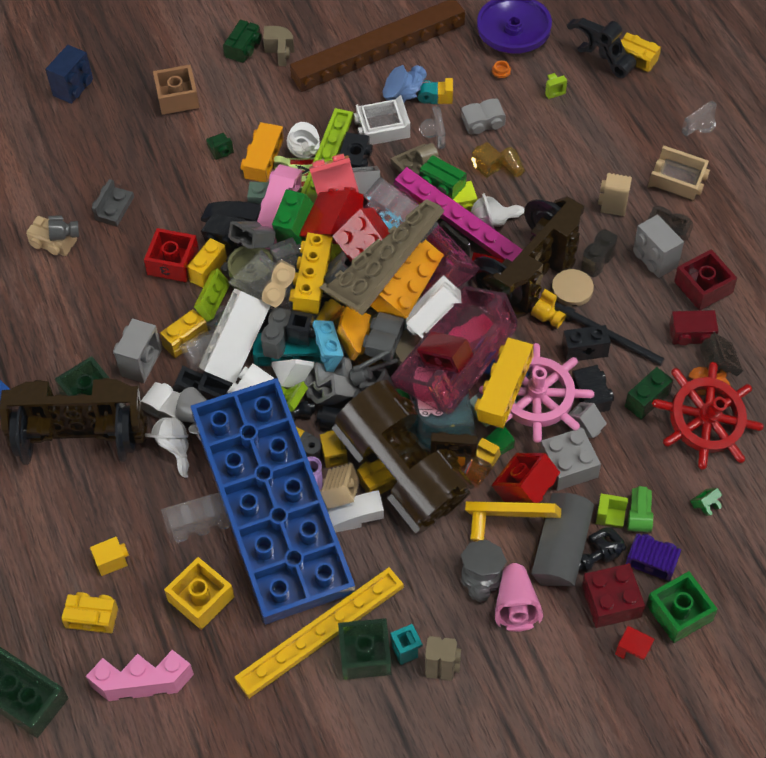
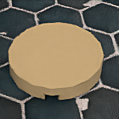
(572, 287)

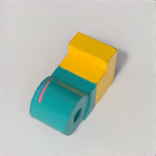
(436, 92)

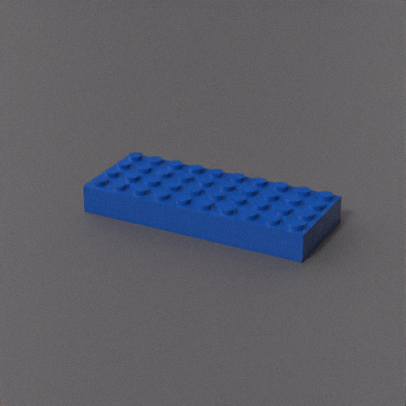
(272, 501)

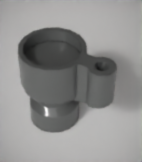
(59, 229)

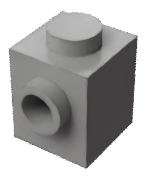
(589, 418)

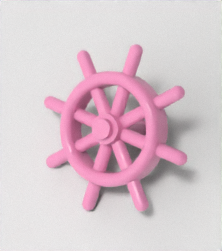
(537, 392)

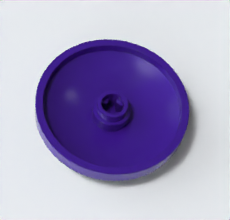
(514, 25)

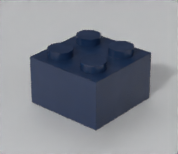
(69, 74)

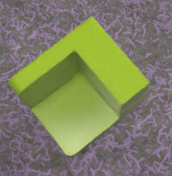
(611, 510)

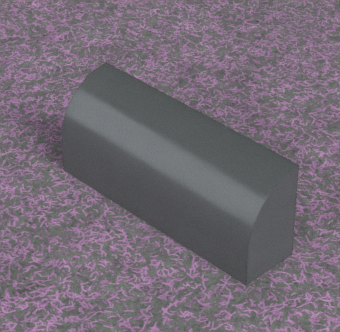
(563, 541)

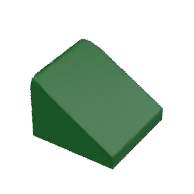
(502, 438)

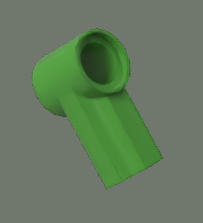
(640, 516)

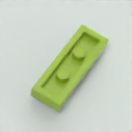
(212, 295)

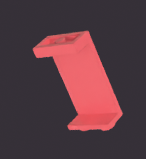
(333, 174)

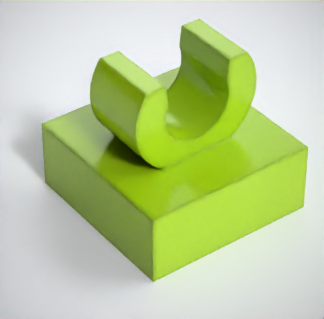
(555, 86)

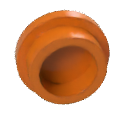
(501, 69)

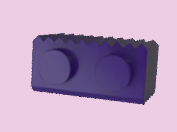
(653, 556)

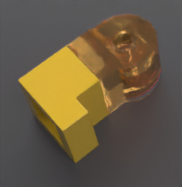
(486, 457)

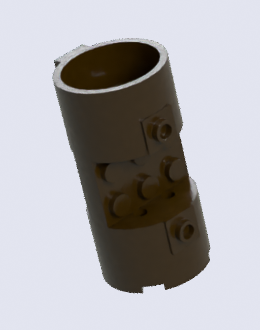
(378, 426)

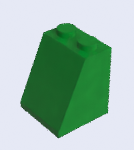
(291, 216)

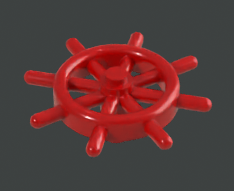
(708, 415)

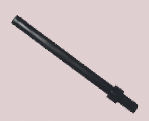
(571, 314)

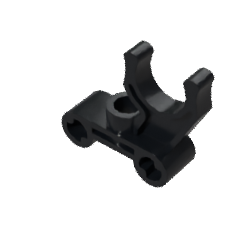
(608, 42)

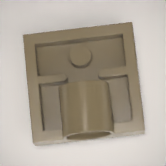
(414, 158)

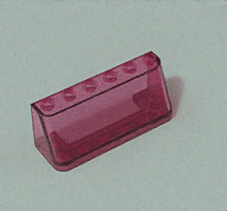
(486, 323)

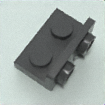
(111, 204)

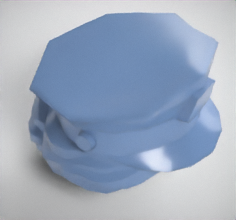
(404, 83)

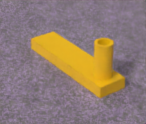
(480, 510)

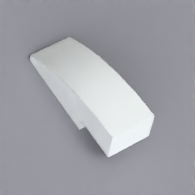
(364, 509)

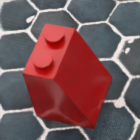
(332, 211)

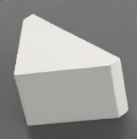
(292, 371)

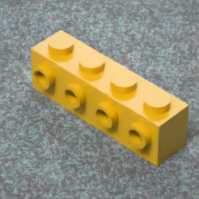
(311, 275)
(504, 383)

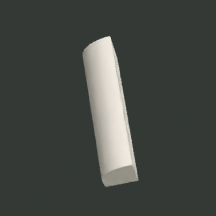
(234, 336)

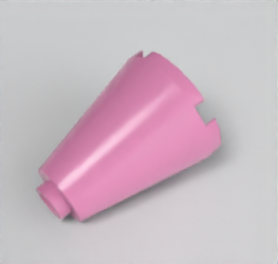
(517, 601)

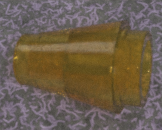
(512, 161)

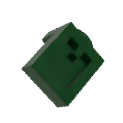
(220, 145)

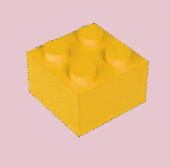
(199, 593)

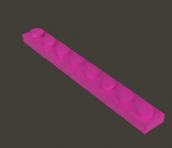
(458, 216)

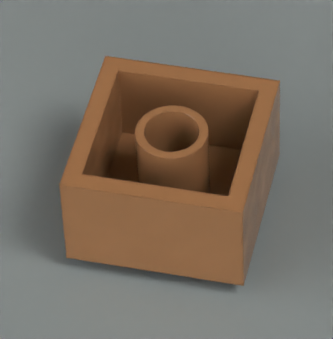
(176, 89)

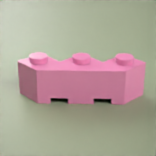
(280, 179)
(140, 677)

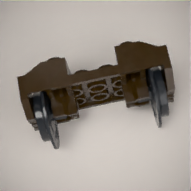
(551, 246)
(51, 417)

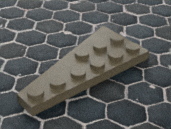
(378, 263)

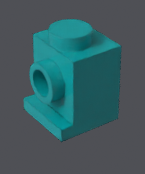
(405, 643)

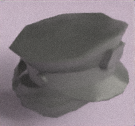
(482, 568)

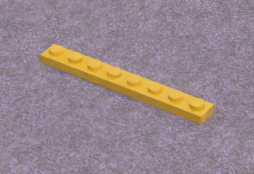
(318, 632)

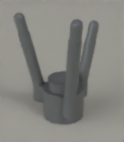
(362, 374)

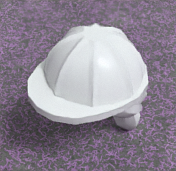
(303, 140)
(493, 212)
(172, 436)

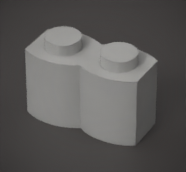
(483, 116)

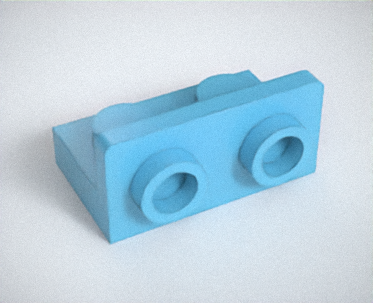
(328, 344)

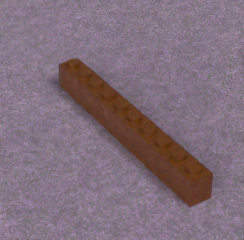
(377, 44)

